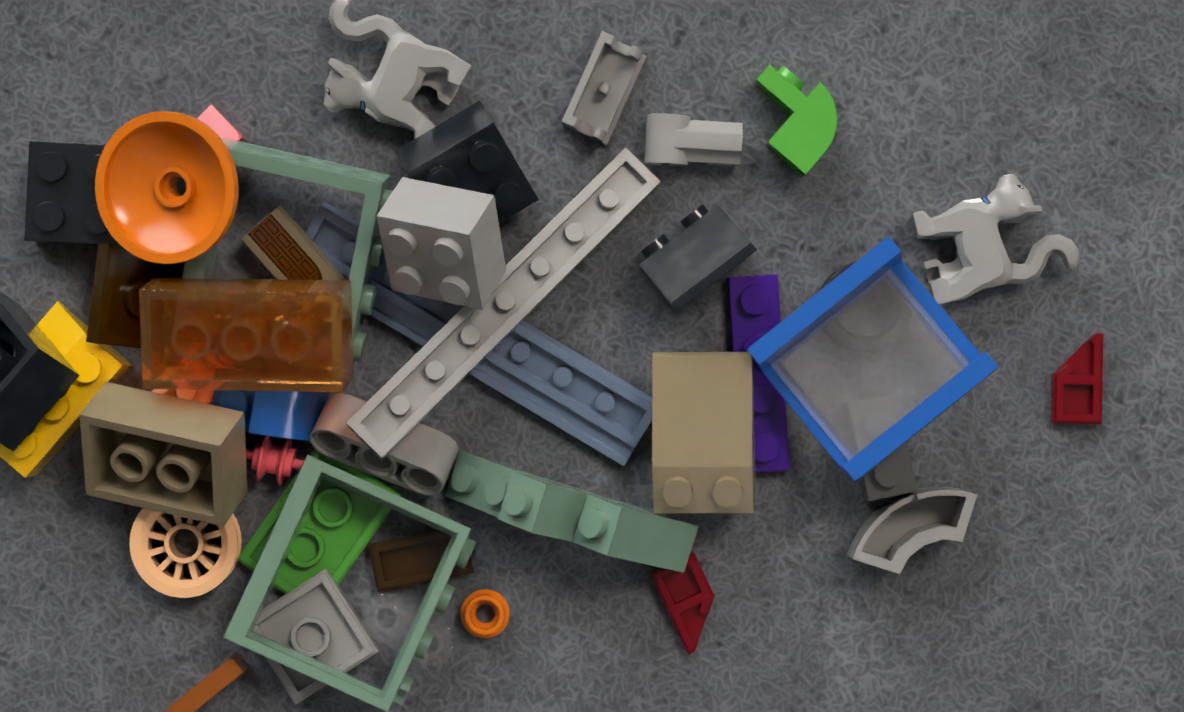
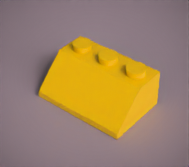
(95, 366)

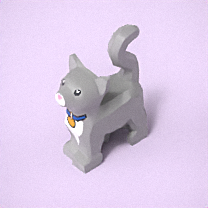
(400, 75)
(978, 244)

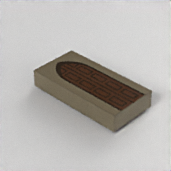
(289, 250)

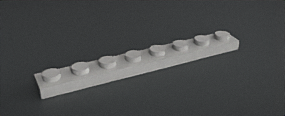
(525, 284)

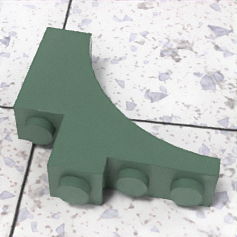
(571, 513)

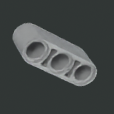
(416, 463)

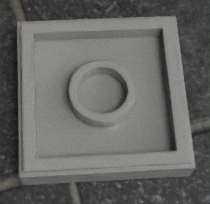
(319, 624)

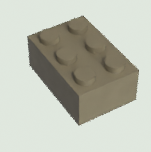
(164, 453)

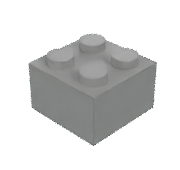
(442, 242)

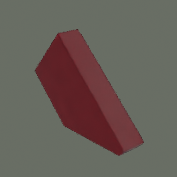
(1079, 385)
(686, 599)

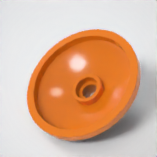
(140, 191)

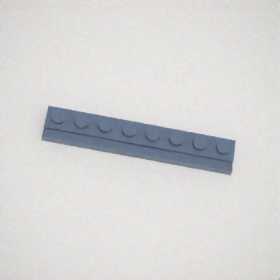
(523, 366)

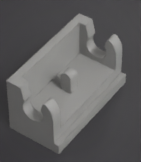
(604, 88)

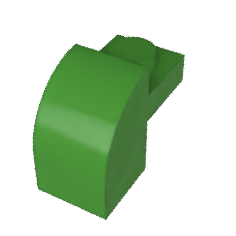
(810, 123)

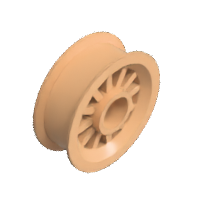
(175, 585)

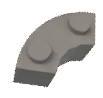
(910, 523)

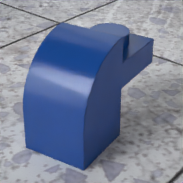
(275, 412)

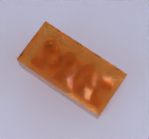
(246, 334)

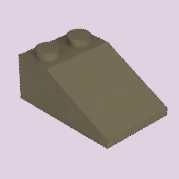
(703, 432)

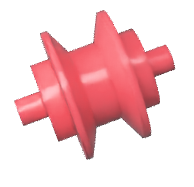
(274, 459)

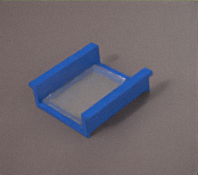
(870, 360)

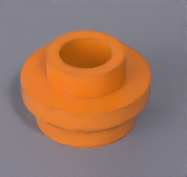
(485, 629)

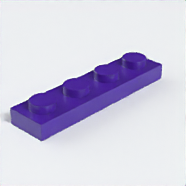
(753, 314)

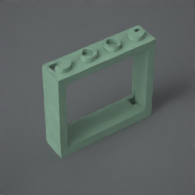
(368, 245)
(276, 550)

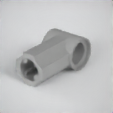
(683, 141)

